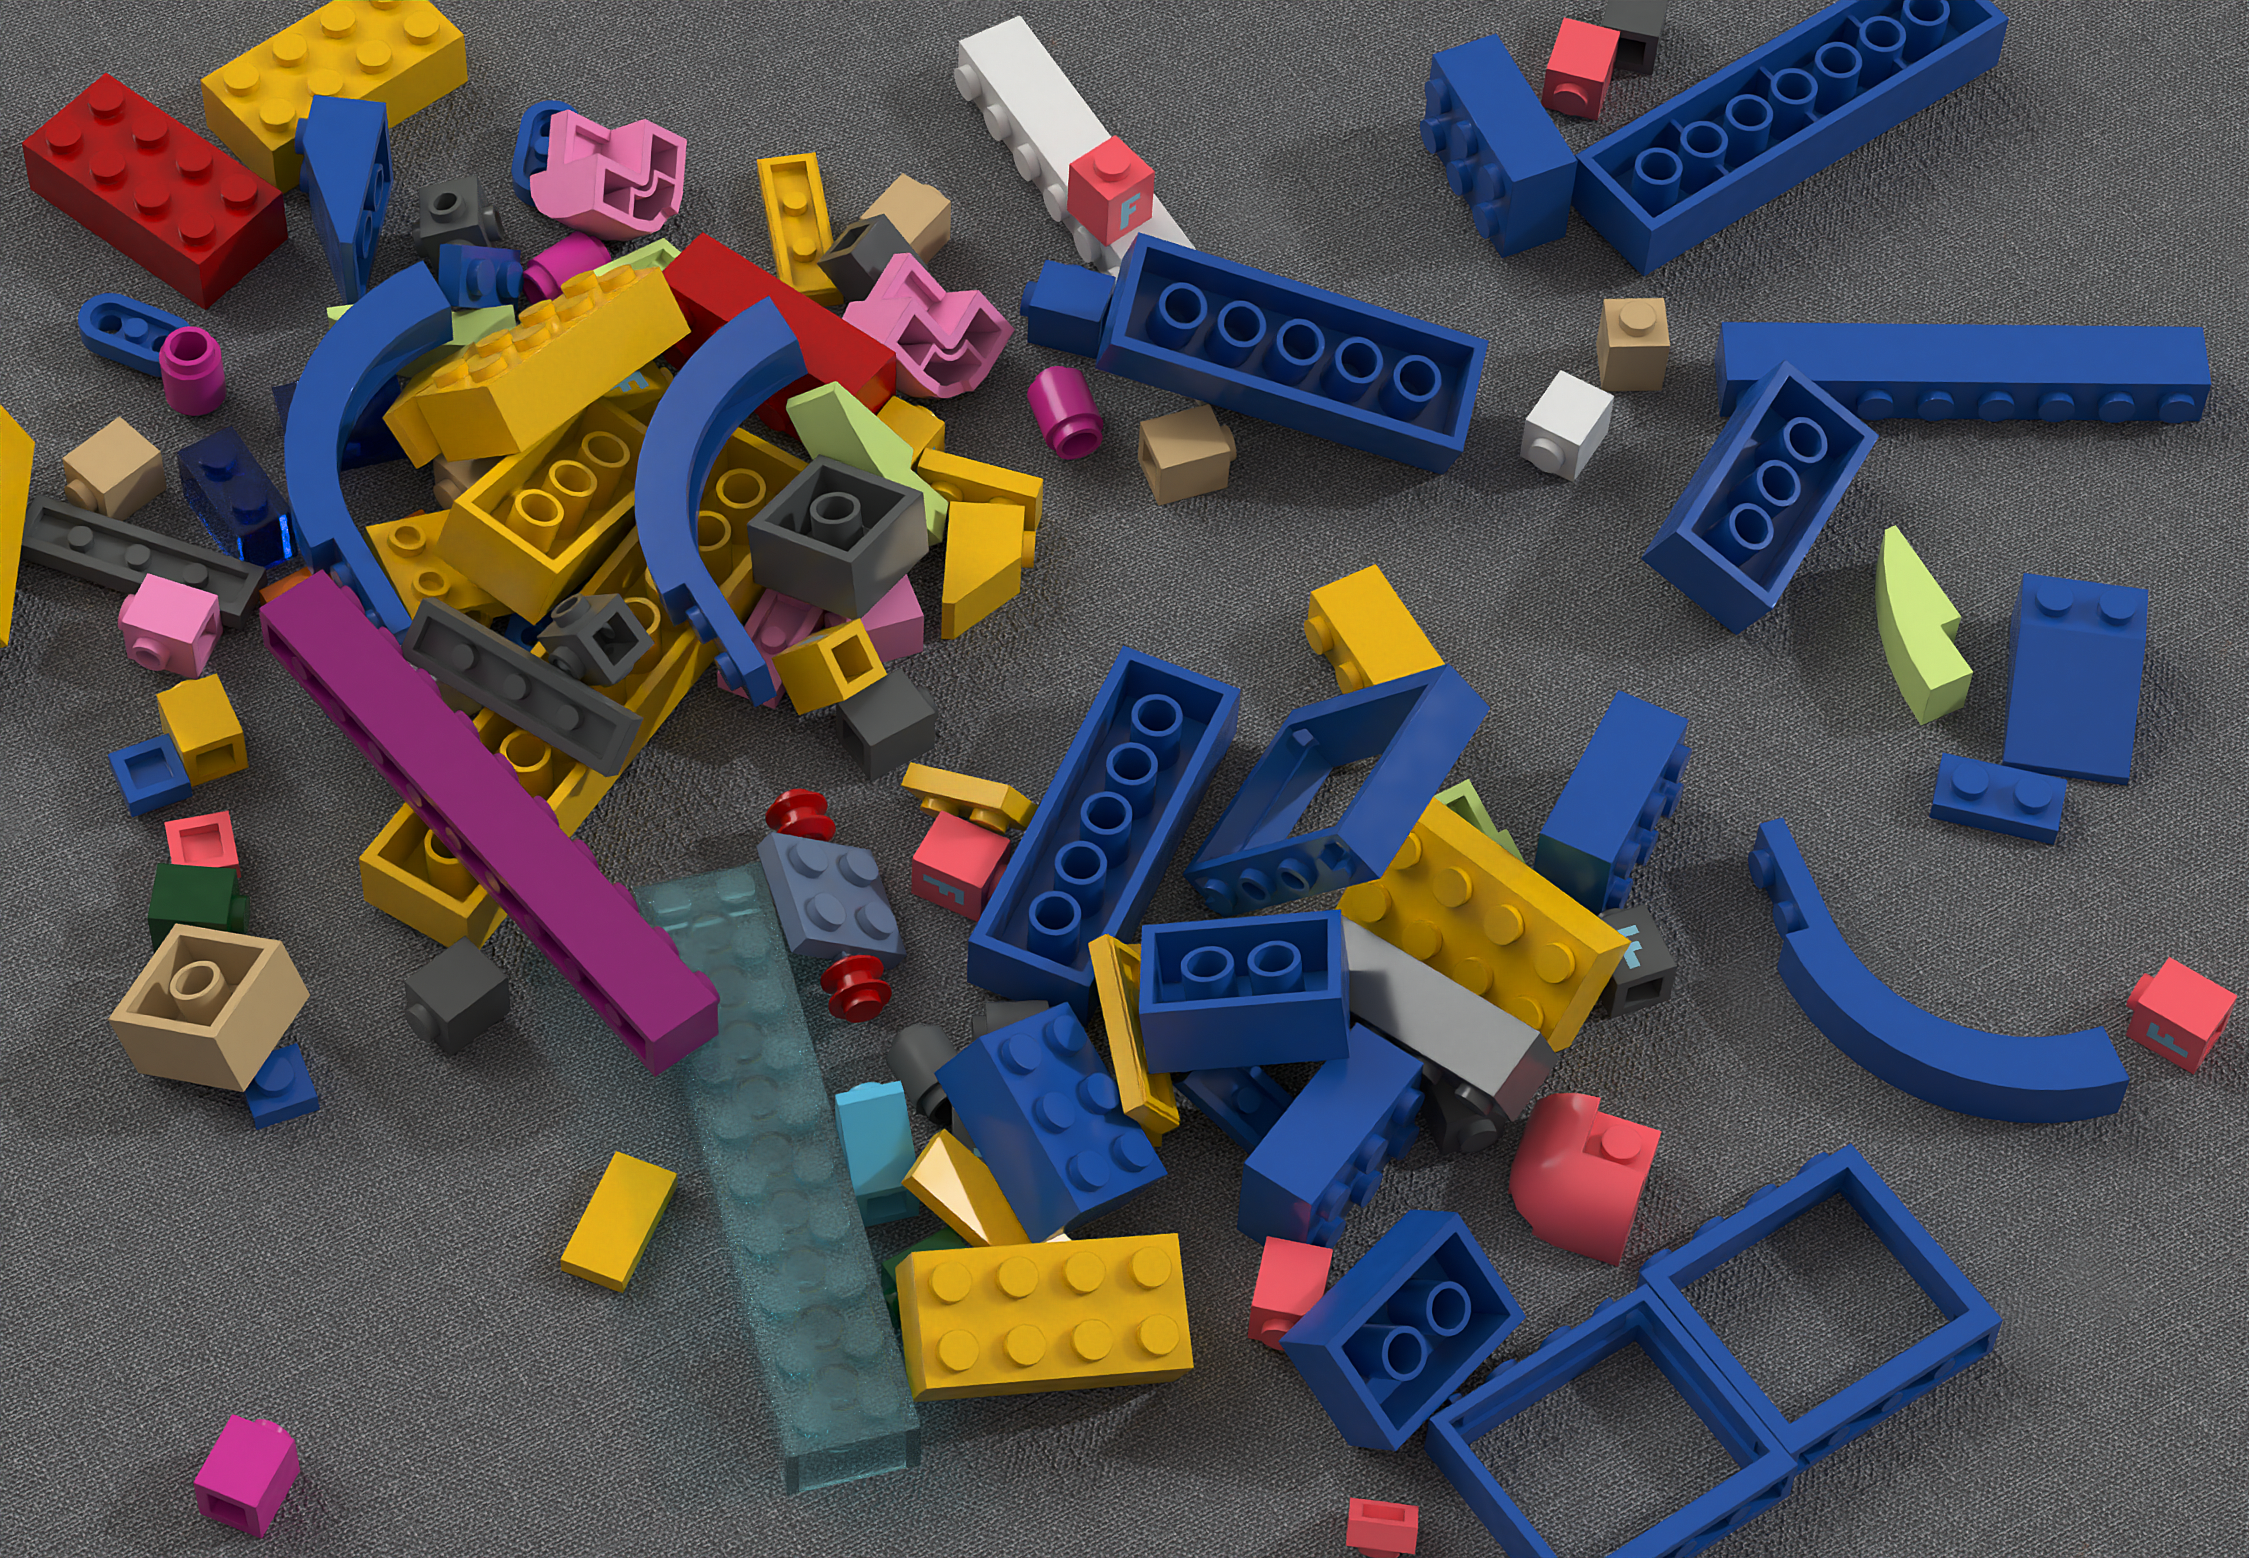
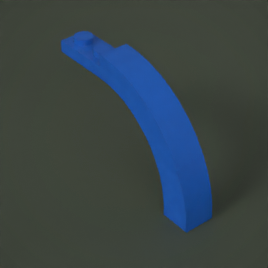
(348, 367)
(689, 428)
(1909, 1048)

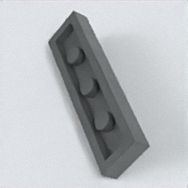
(123, 554)
(520, 687)

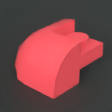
(1581, 1175)

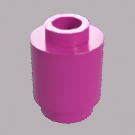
(561, 262)
(192, 371)
(1066, 412)

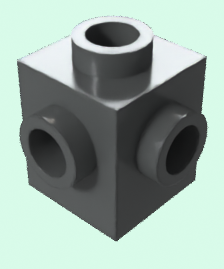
(455, 215)
(595, 639)

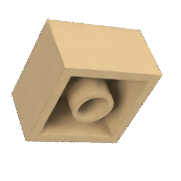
(209, 1007)

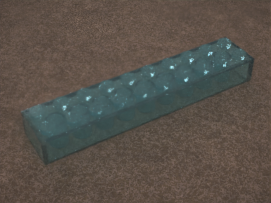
(784, 1194)

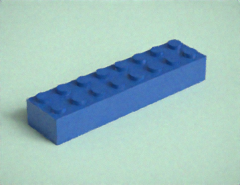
(1777, 119)

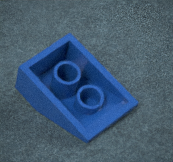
(347, 183)
(2074, 678)

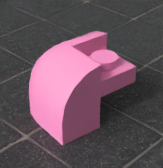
(610, 180)
(939, 337)

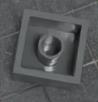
(838, 537)

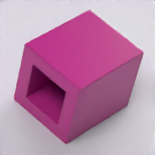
(247, 1475)

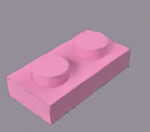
(774, 627)

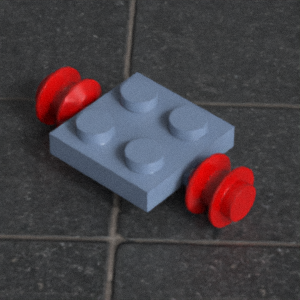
(831, 904)

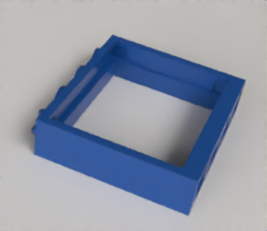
(1420, 731)
(1567, 1353)
(1891, 1386)

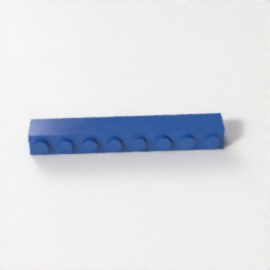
(1978, 369)

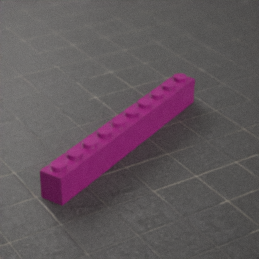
(491, 822)

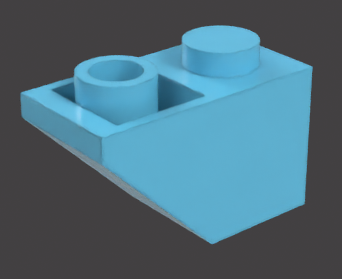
(877, 1149)

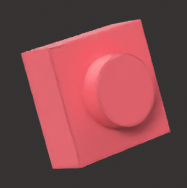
(203, 841)
(1382, 1528)

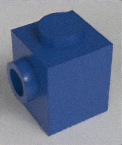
(1068, 308)

